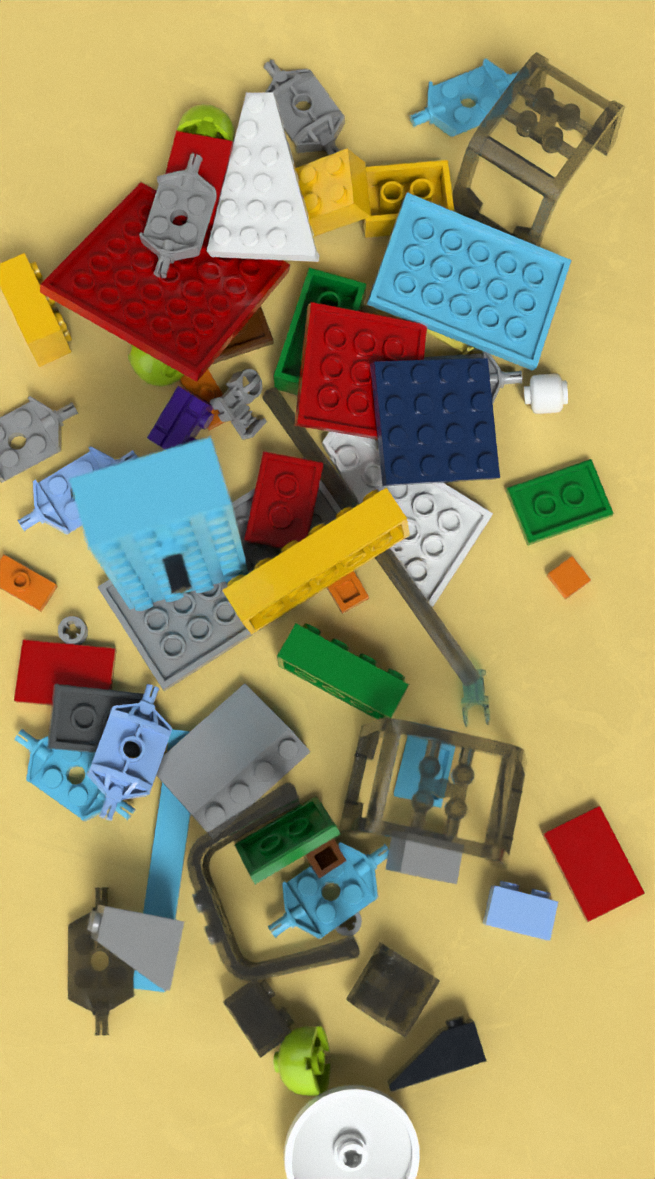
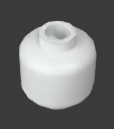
(546, 393)

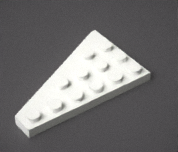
(261, 198)
(439, 518)

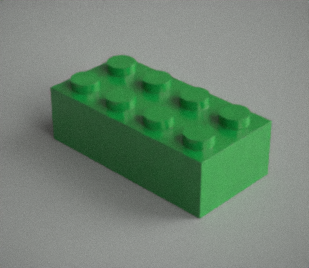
(321, 289)
(342, 673)

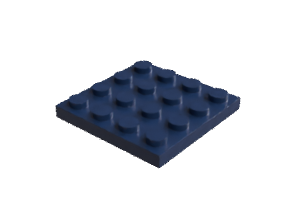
(434, 421)

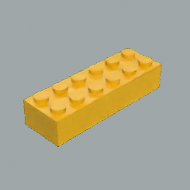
(317, 560)

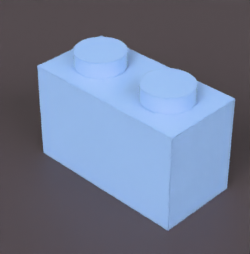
(520, 911)

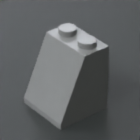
(139, 940)

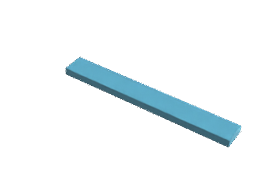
(166, 860)

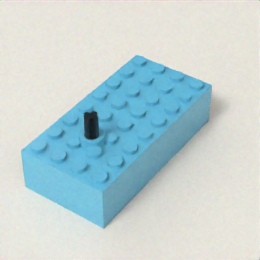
(161, 524)

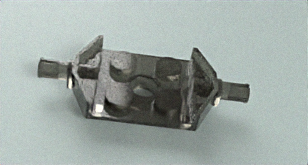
(93, 988)

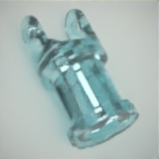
(474, 696)

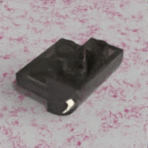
(392, 990)

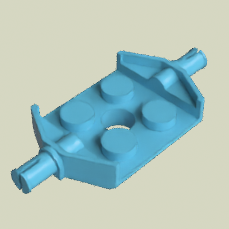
(444, 100)
(50, 771)
(317, 916)

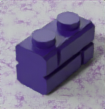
(181, 420)

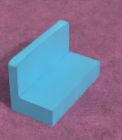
(408, 774)

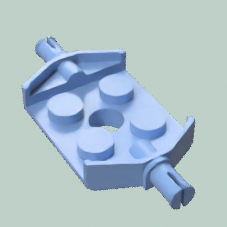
(54, 494)
(116, 773)

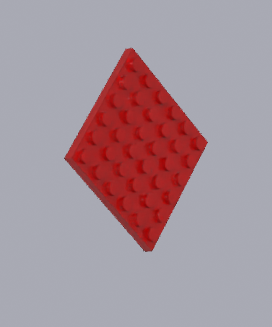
(173, 318)

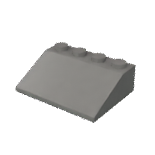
(230, 759)

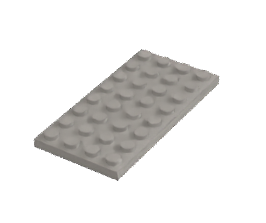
(199, 627)

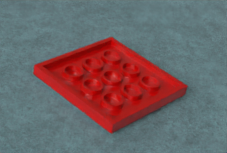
(336, 368)

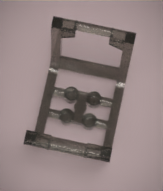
(541, 100)
(504, 803)
(209, 903)

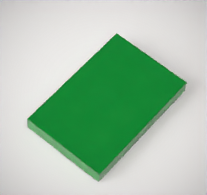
(559, 502)
(286, 839)

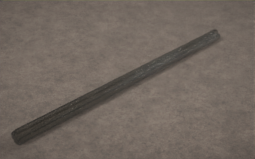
(387, 559)

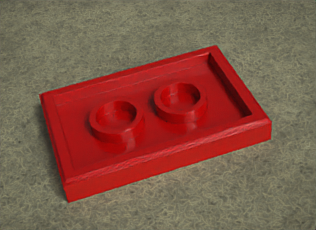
(214, 162)
(283, 500)
(64, 664)
(593, 864)

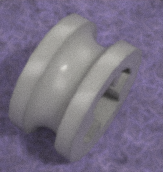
(79, 624)
(344, 931)

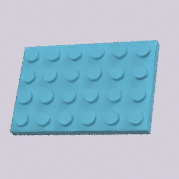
(469, 282)

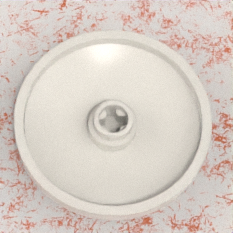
(351, 1136)

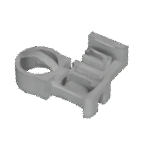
(233, 403)

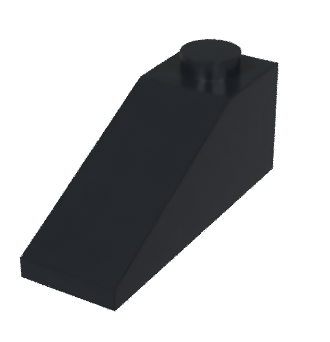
(445, 1052)

